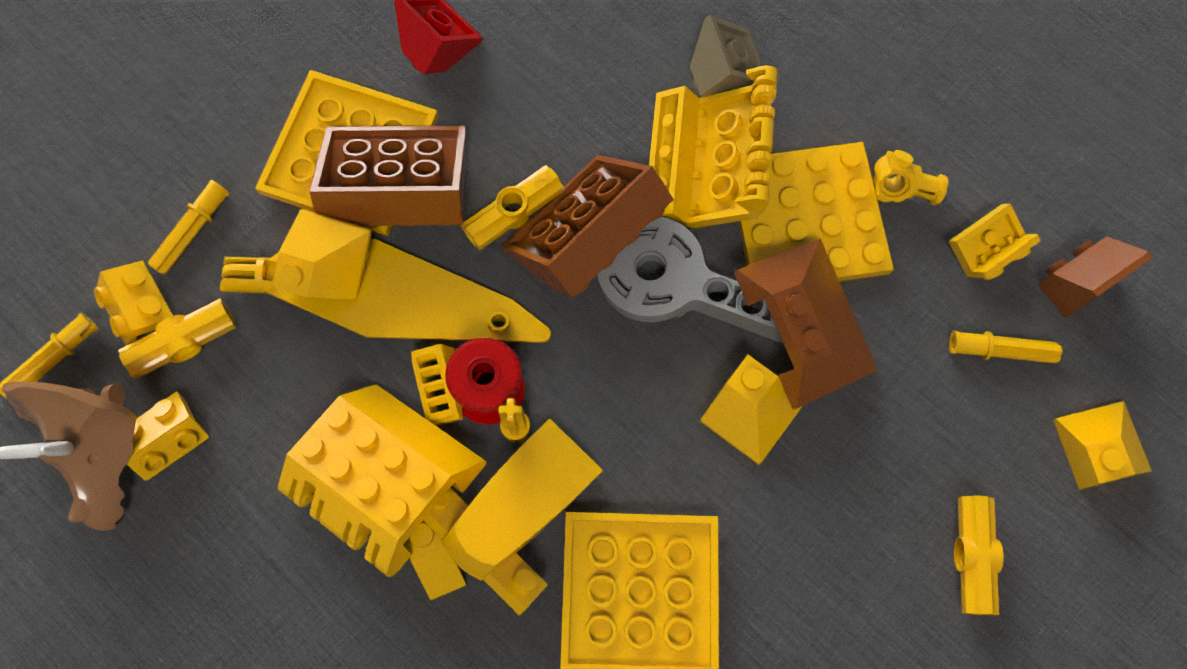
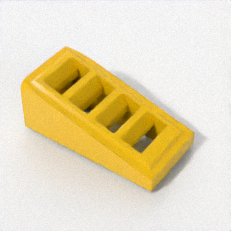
(424, 374)

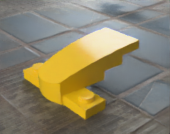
(512, 511)

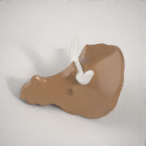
(83, 439)

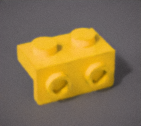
(992, 243)
(131, 300)
(164, 436)

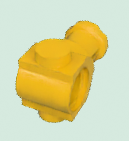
(908, 182)

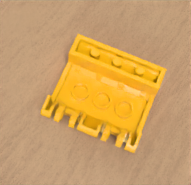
(715, 150)
(375, 470)

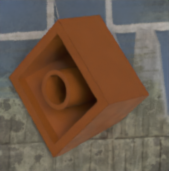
(1090, 273)

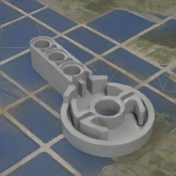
(684, 279)

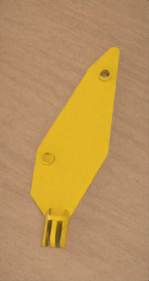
(400, 300)

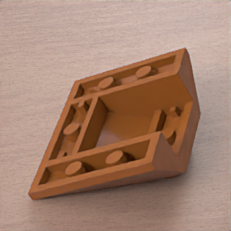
(811, 321)

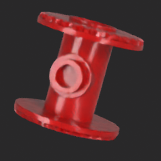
(480, 361)

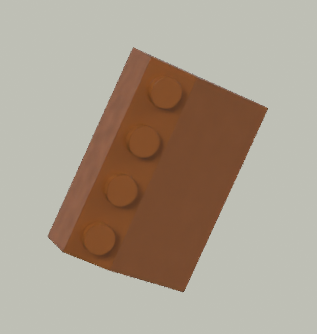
(391, 175)
(589, 223)

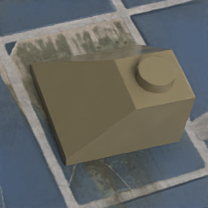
(723, 57)

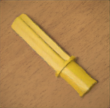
(188, 227)
(1004, 347)
(53, 351)
(514, 422)

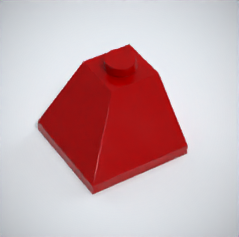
(433, 34)

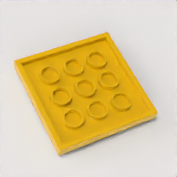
(323, 104)
(825, 197)
(640, 592)

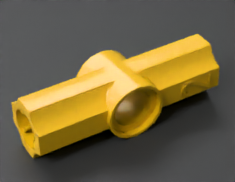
(529, 194)
(177, 339)
(978, 555)

